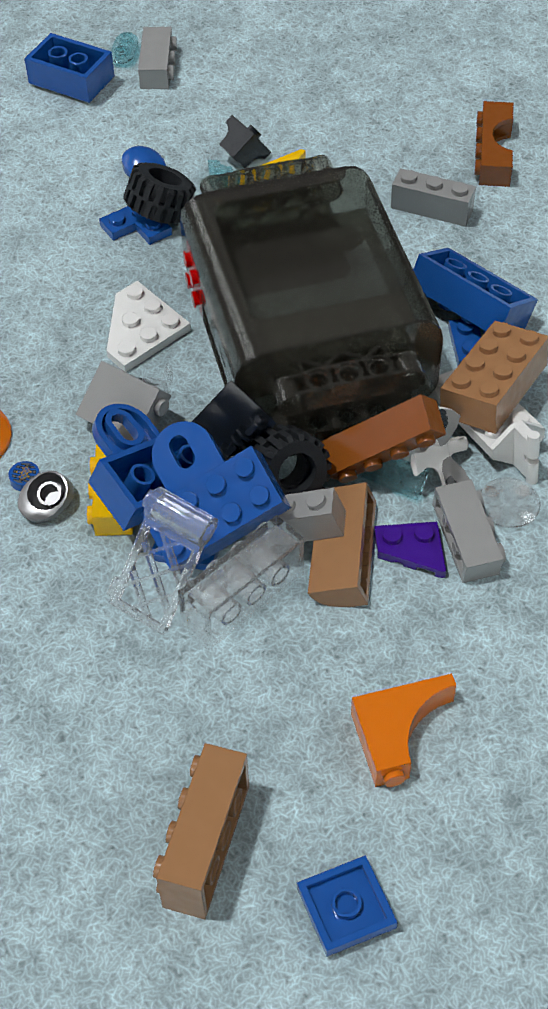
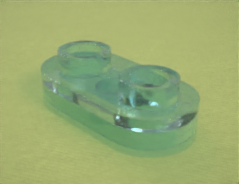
(125, 50)

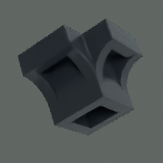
(243, 143)

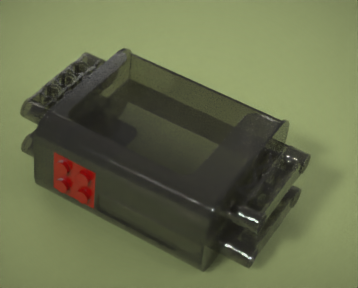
(308, 294)

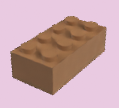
(495, 375)
(202, 831)

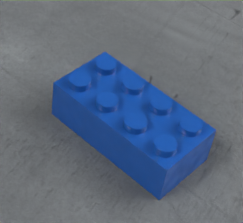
(472, 290)

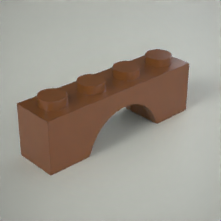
(492, 160)

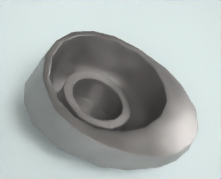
(45, 496)

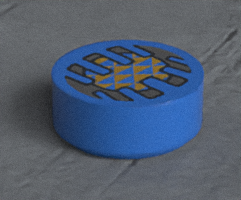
(21, 473)

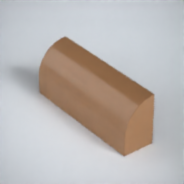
(343, 564)

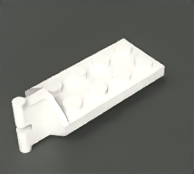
(515, 441)

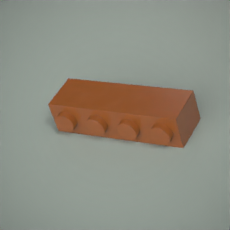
(384, 438)

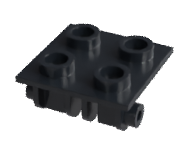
(234, 420)

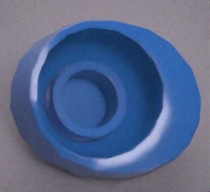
(140, 154)

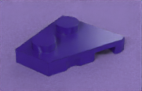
(411, 546)

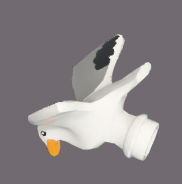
(439, 454)

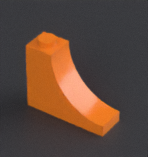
(388, 720)

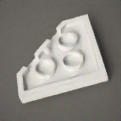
(141, 326)

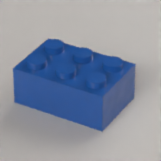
(69, 67)

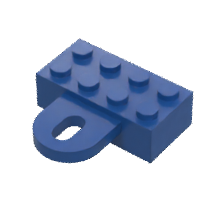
(128, 468)
(234, 491)

